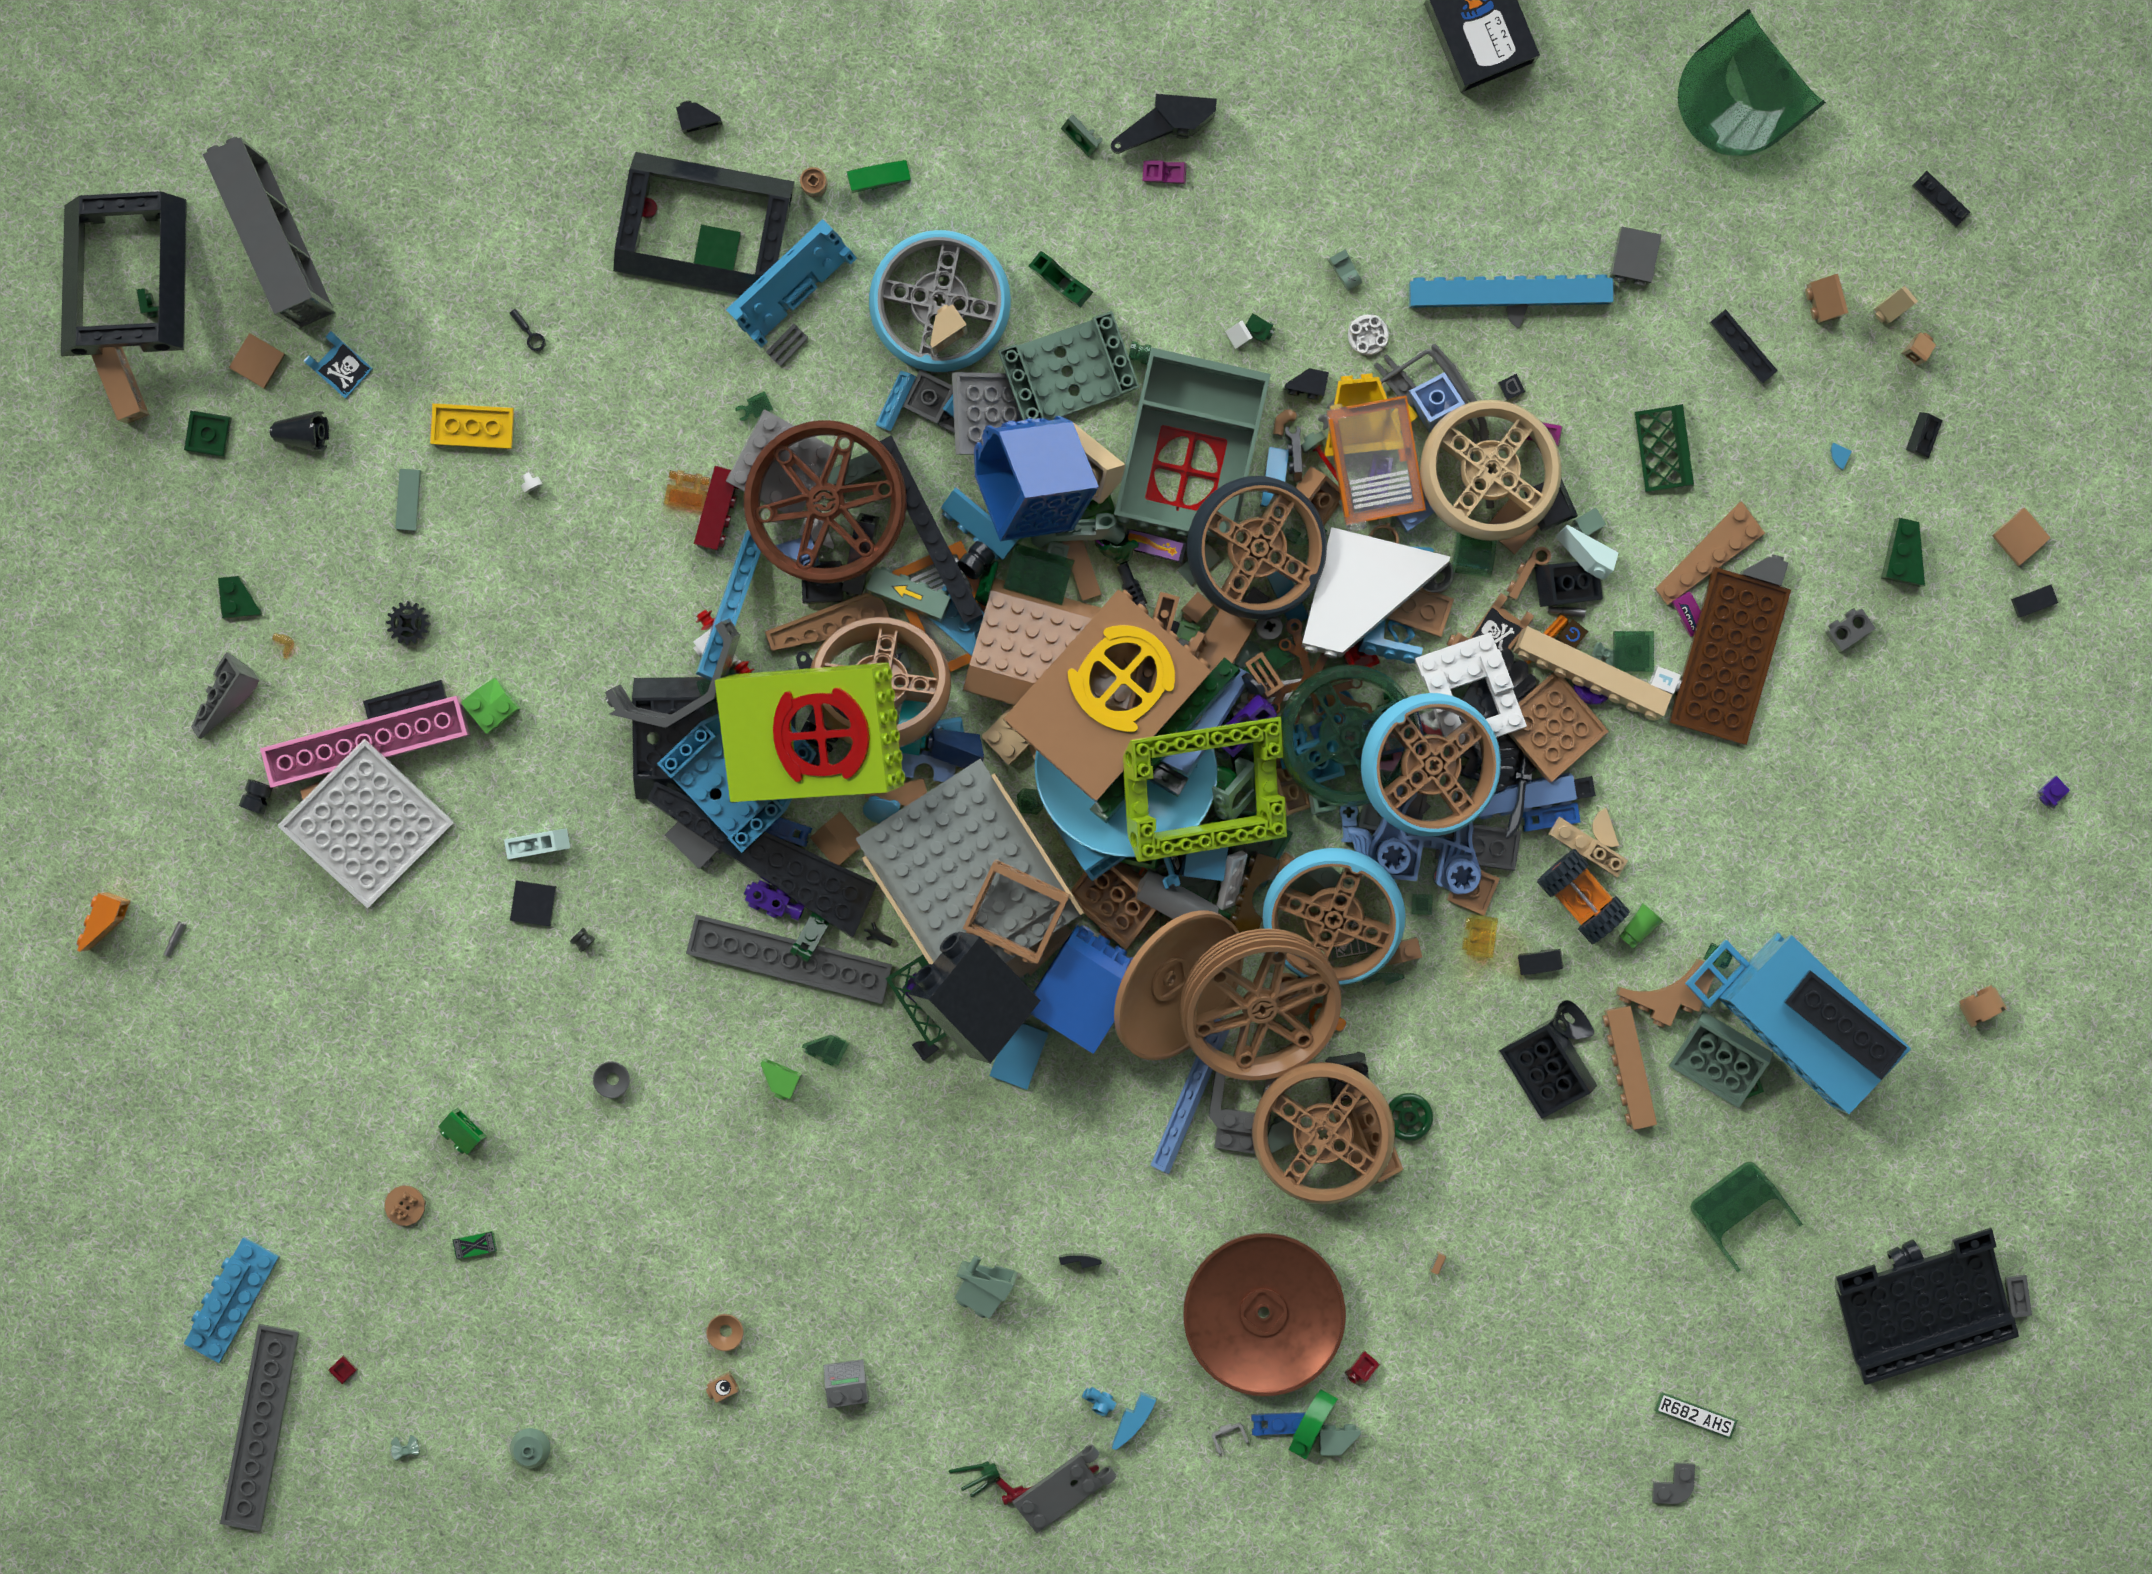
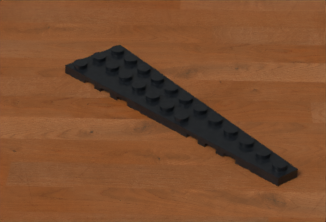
(807, 878)

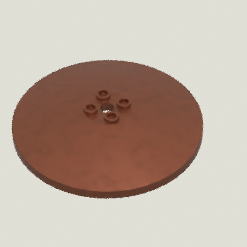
(1270, 1352)

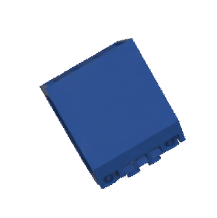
(1033, 477)
(1082, 988)

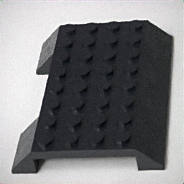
(1925, 1309)

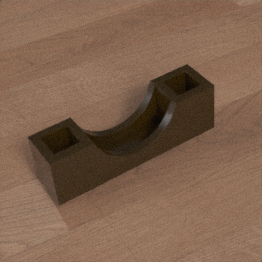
(1260, 870)

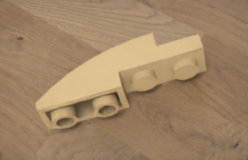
(1588, 847)

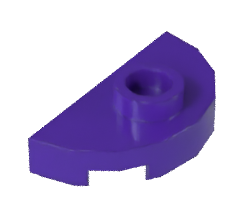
(1588, 696)

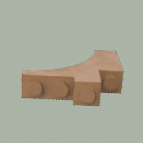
(1667, 1000)

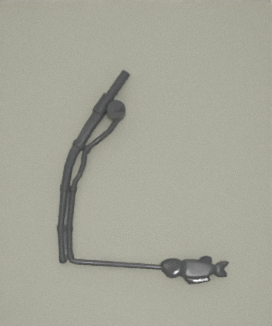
(1460, 386)

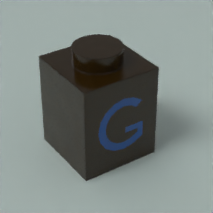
(1572, 634)

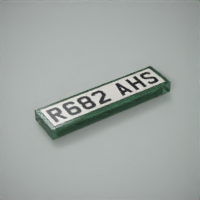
(1695, 1415)

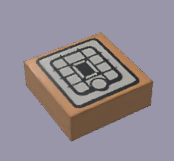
(1437, 1263)

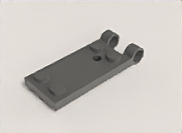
(1056, 1495)

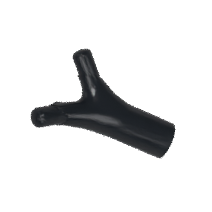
(876, 934)

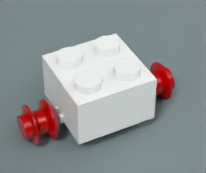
(707, 622)

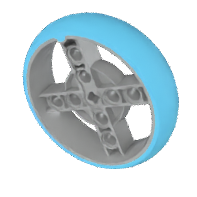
(956, 290)

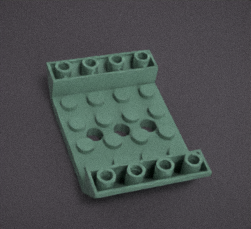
(1097, 363)

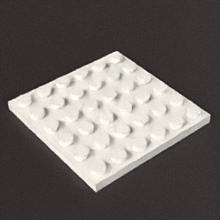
(365, 823)

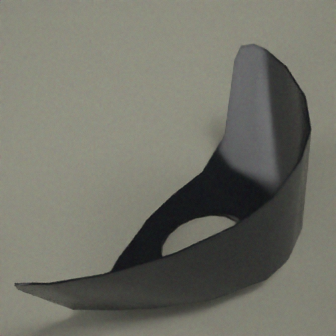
(1580, 1028)

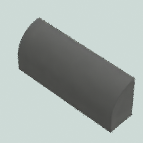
(1170, 901)

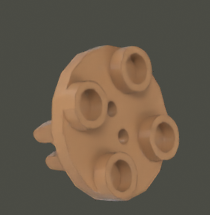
(399, 1213)

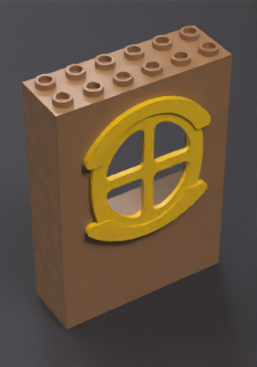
(1076, 728)

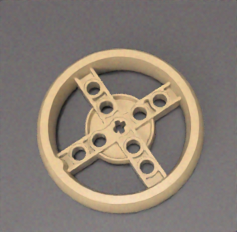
(1445, 435)

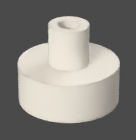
(530, 483)

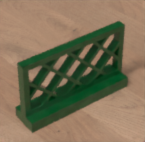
(1682, 445)
(923, 962)

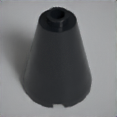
(302, 431)

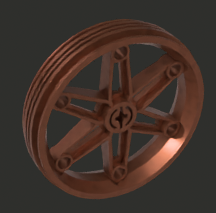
(753, 509)

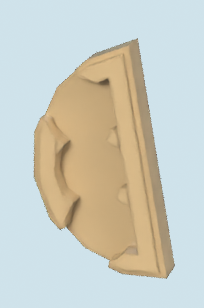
(1603, 829)

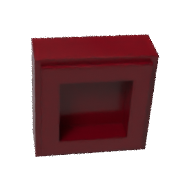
(342, 1369)

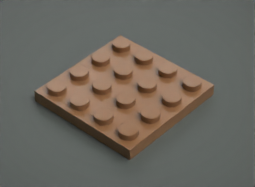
(1557, 727)

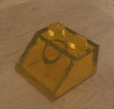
(1480, 935)

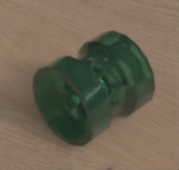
(1139, 352)

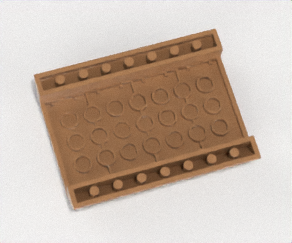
(1025, 636)

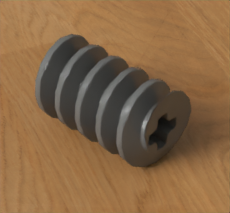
(1265, 634)

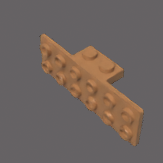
(1223, 639)

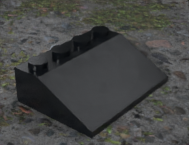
(1548, 1069)

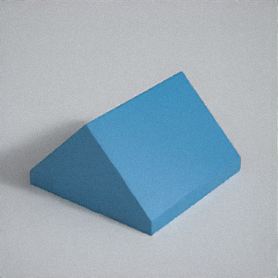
(1326, 770)

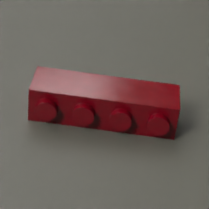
(716, 511)

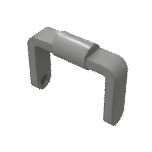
(1226, 1429)

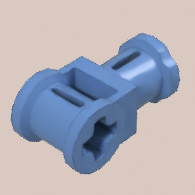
(1348, 822)

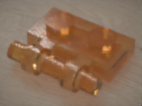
(686, 497)

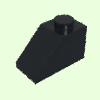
(696, 117)

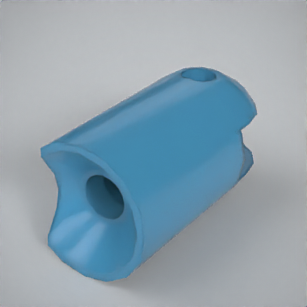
(951, 724)

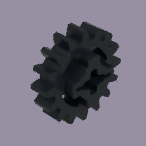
(401, 629)

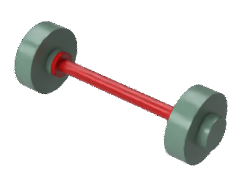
(1312, 442)

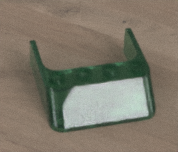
(1733, 1200)

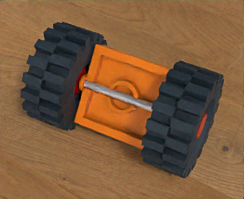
(1583, 896)

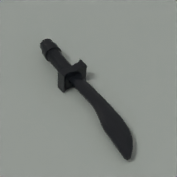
(1517, 813)

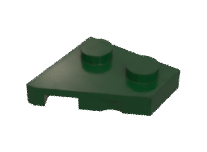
(236, 599)

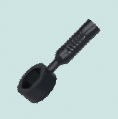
(525, 327)

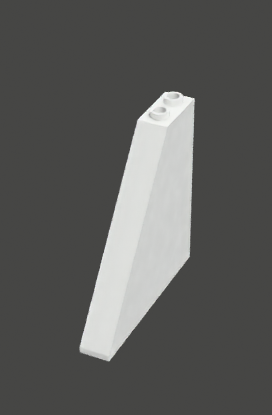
(1362, 587)

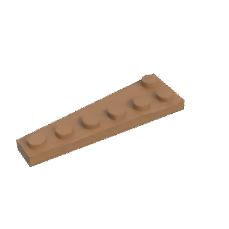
(1722, 543)
(825, 622)

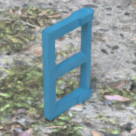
(1708, 965)

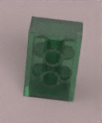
(1039, 574)

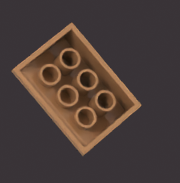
(1113, 903)

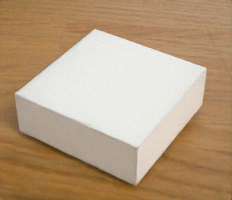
(1238, 334)

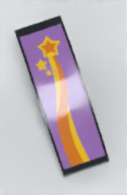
(1158, 546)

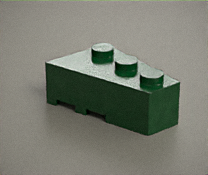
(1904, 554)

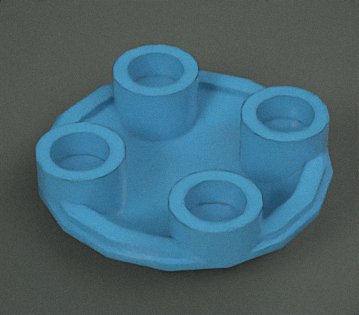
(880, 809)

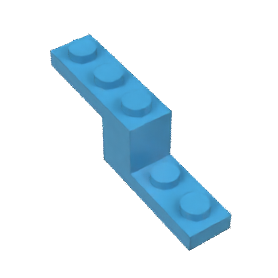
(1375, 644)

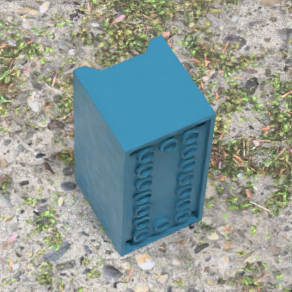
(1759, 1003)

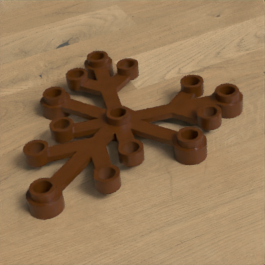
(1302, 654)

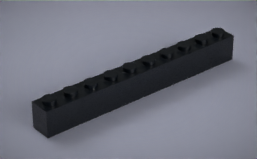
(935, 542)

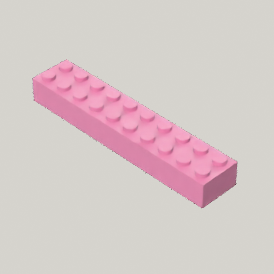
(388, 734)

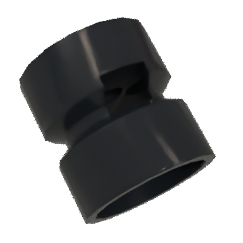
(975, 560)
(255, 797)
(1909, 1253)

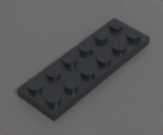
(1845, 1024)

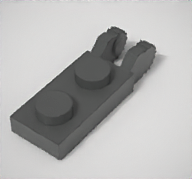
(1399, 383)

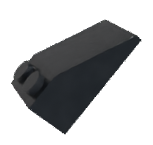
(1566, 584)

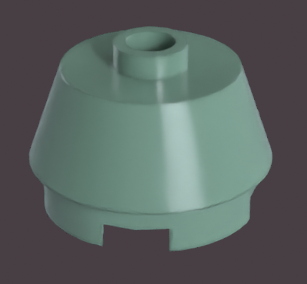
(530, 1448)

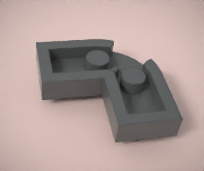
(1679, 1489)

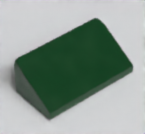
(986, 583)

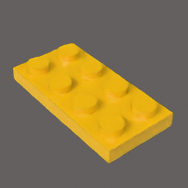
(472, 426)

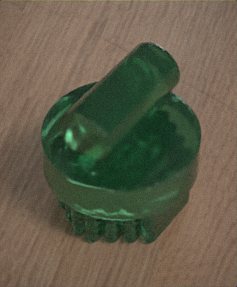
(1723, 960)

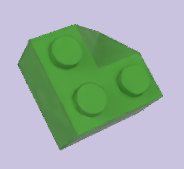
(490, 705)

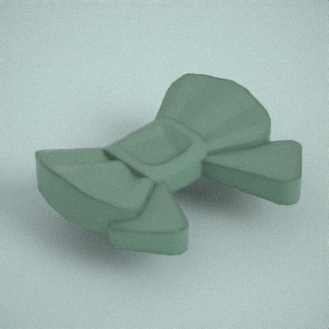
(1600, 651)
(398, 1451)

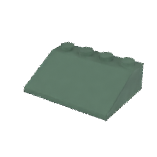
(1721, 1059)

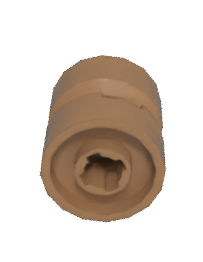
(813, 182)

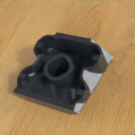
(1560, 512)
(1355, 1061)

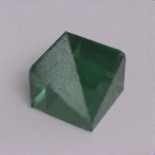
(1029, 801)

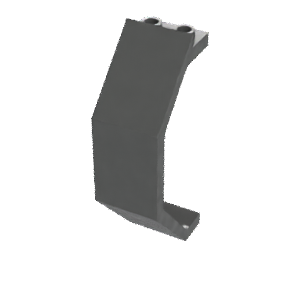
(618, 698)

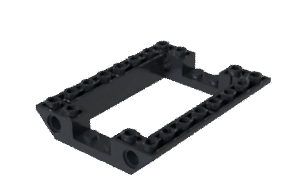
(687, 273)
(151, 337)

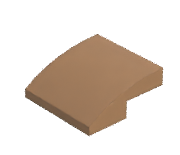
(2021, 536)

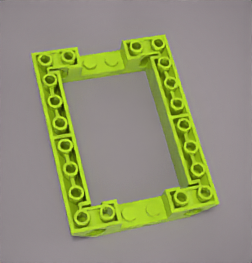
(1271, 809)

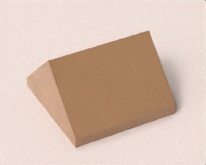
(837, 839)

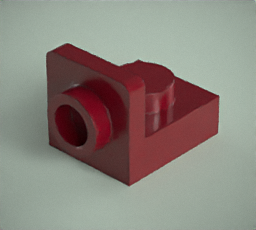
(1362, 1369)

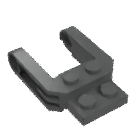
(1232, 1125)

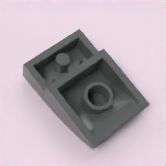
(928, 398)

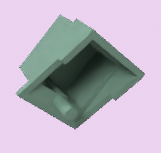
(983, 1286)

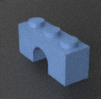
(942, 769)

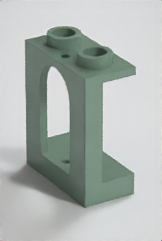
(1244, 781)

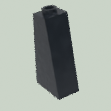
(869, 524)

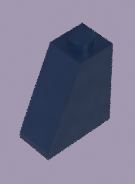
(955, 747)

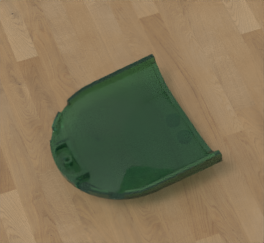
(1742, 92)

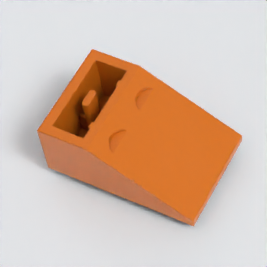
(105, 915)

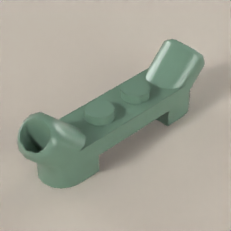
(1087, 529)

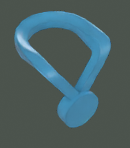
(1410, 632)

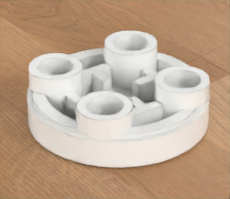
(1368, 335)

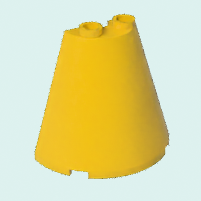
(1355, 392)

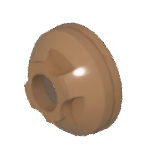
(721, 1342)

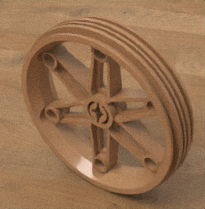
(1260, 1004)

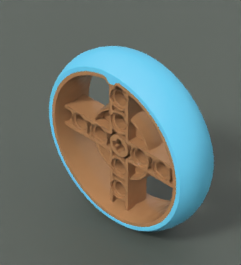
(1465, 808)
(1354, 866)

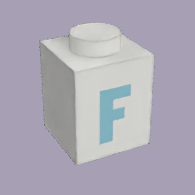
(1665, 680)

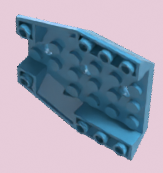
(700, 766)

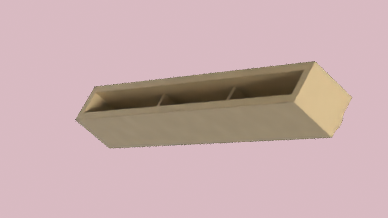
(1592, 673)

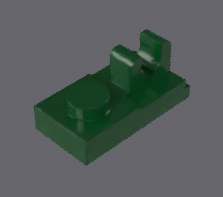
(1080, 135)

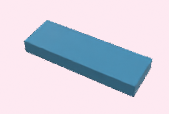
(895, 400)

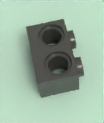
(1852, 633)

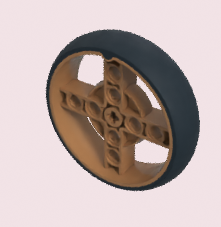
(1305, 576)

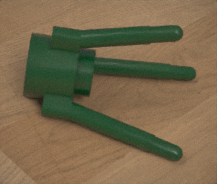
(989, 1475)

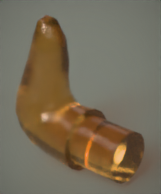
(286, 640)

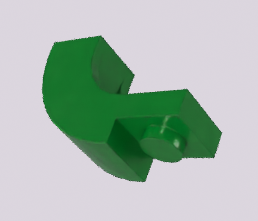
(1312, 1423)

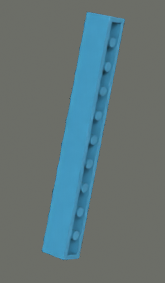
(1510, 292)

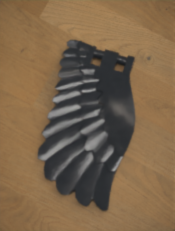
(1480, 697)

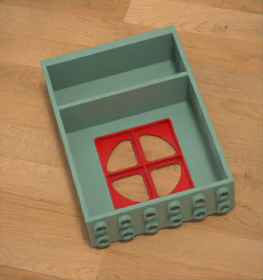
(1201, 403)

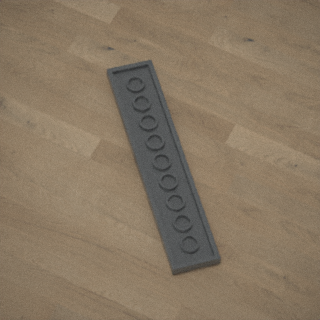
(771, 956)
(259, 1427)

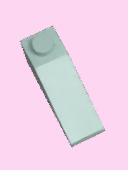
(1589, 553)
(537, 843)

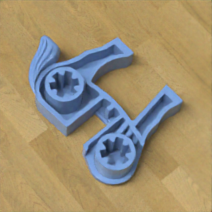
(1402, 852)

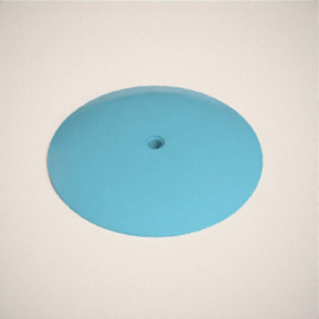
(1072, 813)

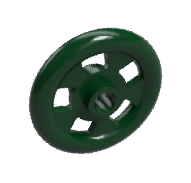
(1426, 1119)

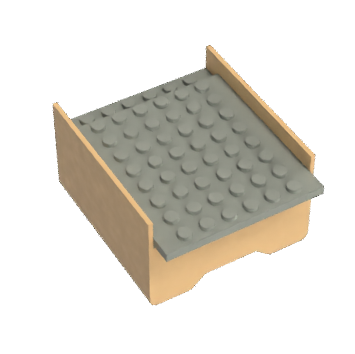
(939, 854)

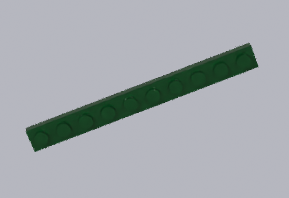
(1181, 721)

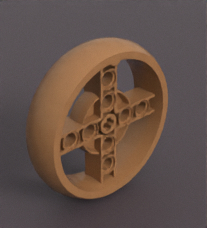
(889, 633)
(1370, 1166)

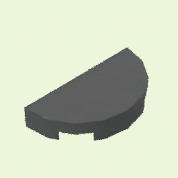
(1516, 313)

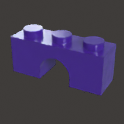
(1255, 710)

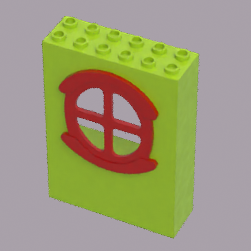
(760, 738)

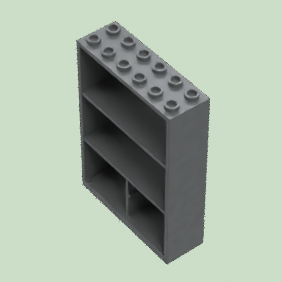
(268, 233)

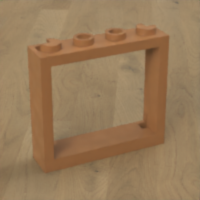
(1025, 879)

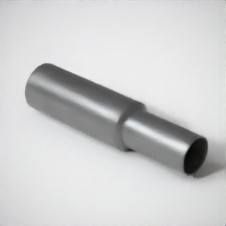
(1567, 611)
(174, 939)

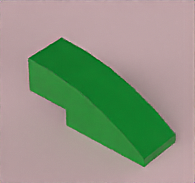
(878, 176)

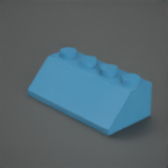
(977, 522)

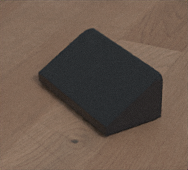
(1924, 434)

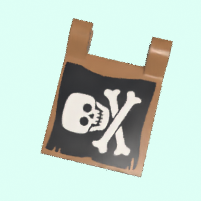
(1502, 624)

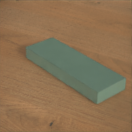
(408, 499)

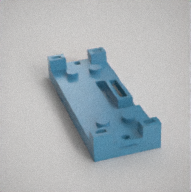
(789, 281)

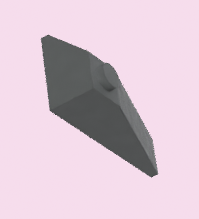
(231, 688)

